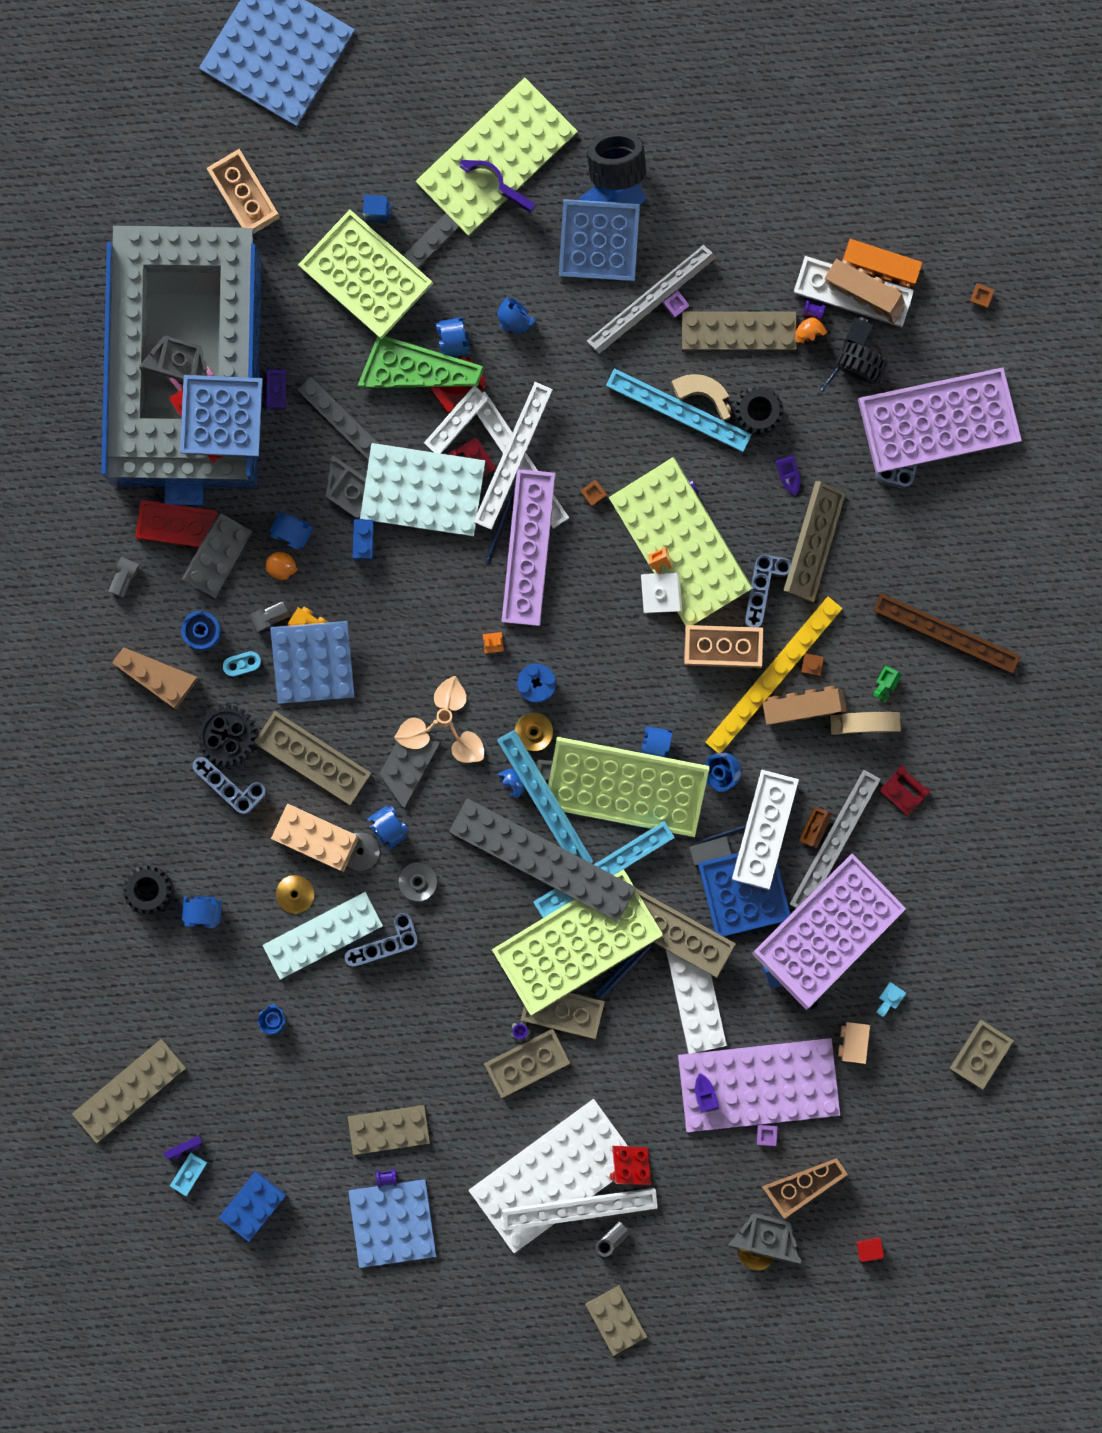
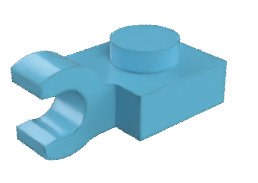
(891, 997)

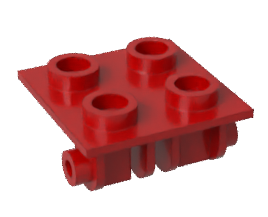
(630, 1165)

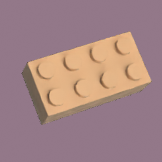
(243, 192)
(723, 646)
(315, 837)

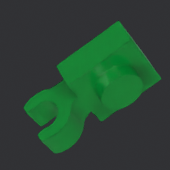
(887, 680)

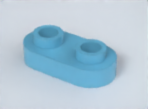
(242, 663)

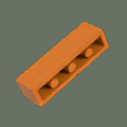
(882, 263)

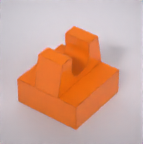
(659, 558)
(493, 643)

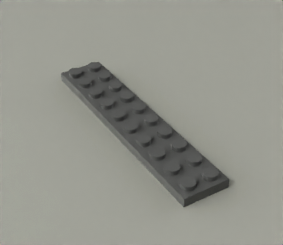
(542, 859)

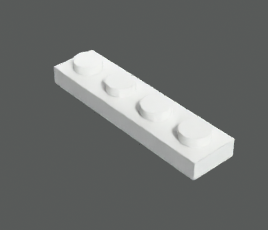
(456, 420)

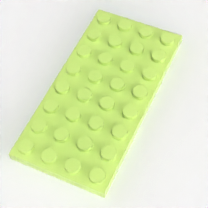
(512, 136)
(667, 513)
(627, 786)
(573, 949)

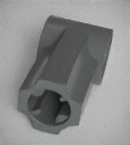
(125, 573)
(265, 618)
(614, 1238)

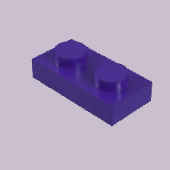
(276, 389)
(191, 1144)

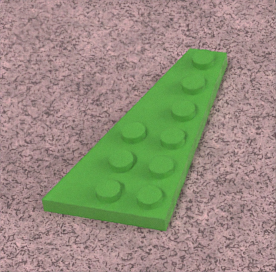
(406, 365)

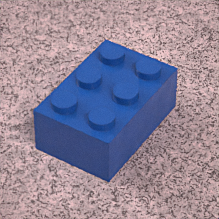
(252, 1206)

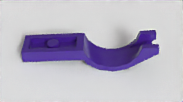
(504, 190)

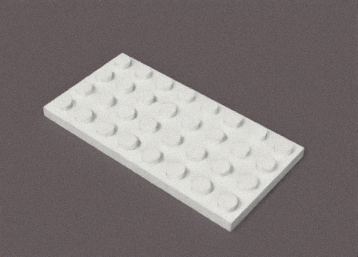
(559, 1166)

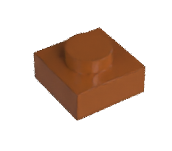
(981, 296)
(593, 493)
(812, 664)

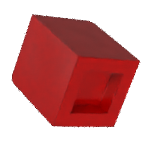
(869, 1249)

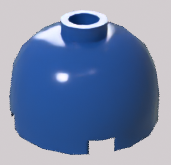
(514, 316)
(723, 771)

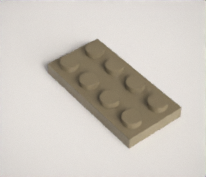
(570, 1014)
(527, 1063)
(388, 1129)

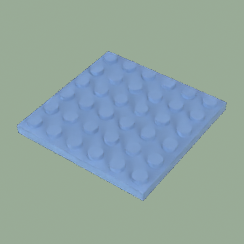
(277, 53)

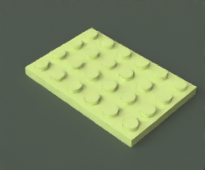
(365, 274)

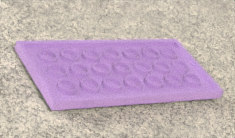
(939, 420)
(829, 931)
(762, 1084)

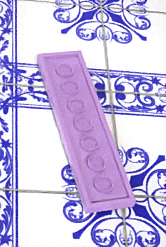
(528, 547)

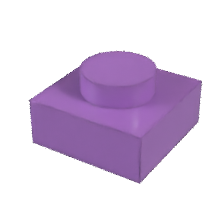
(675, 304)
(766, 1135)

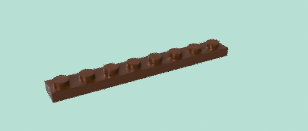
(946, 633)

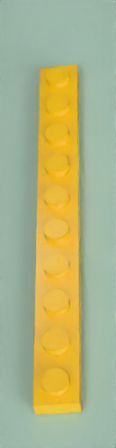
(773, 675)

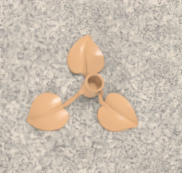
(447, 696)

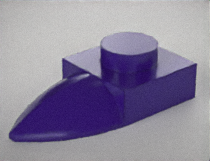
(789, 474)
(705, 1095)

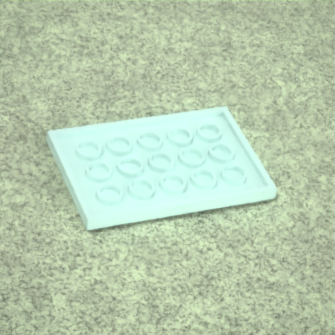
(422, 489)

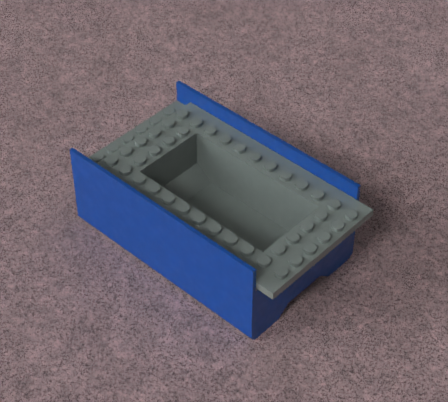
(189, 287)

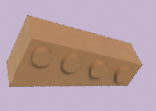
(866, 289)
(161, 679)
(804, 706)
(801, 1188)

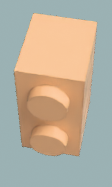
(854, 1042)

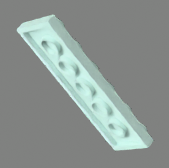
(322, 935)

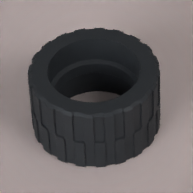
(616, 161)

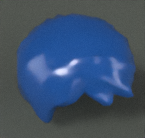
(511, 780)
(272, 1020)

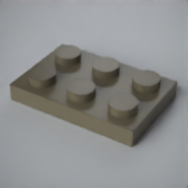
(981, 1054)
(616, 1320)

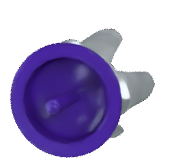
(520, 1031)

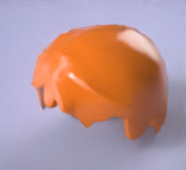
(808, 330)
(280, 565)

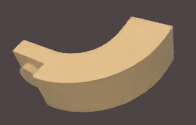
(706, 386)
(865, 722)

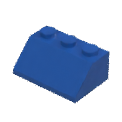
(629, 195)

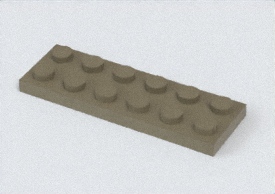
(738, 330)
(814, 541)
(312, 758)
(689, 938)
(129, 1090)

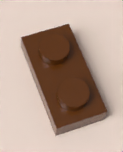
(815, 827)

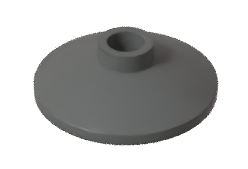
(370, 855)
(407, 879)

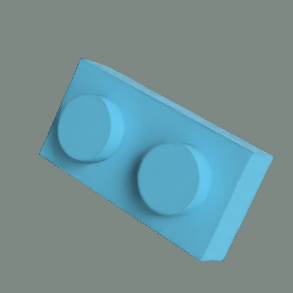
(188, 1174)

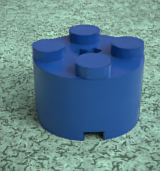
(453, 337)
(291, 530)
(211, 635)
(532, 673)
(657, 741)
(387, 827)
(202, 911)

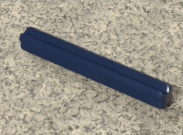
(620, 972)

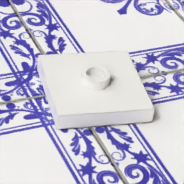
(661, 592)

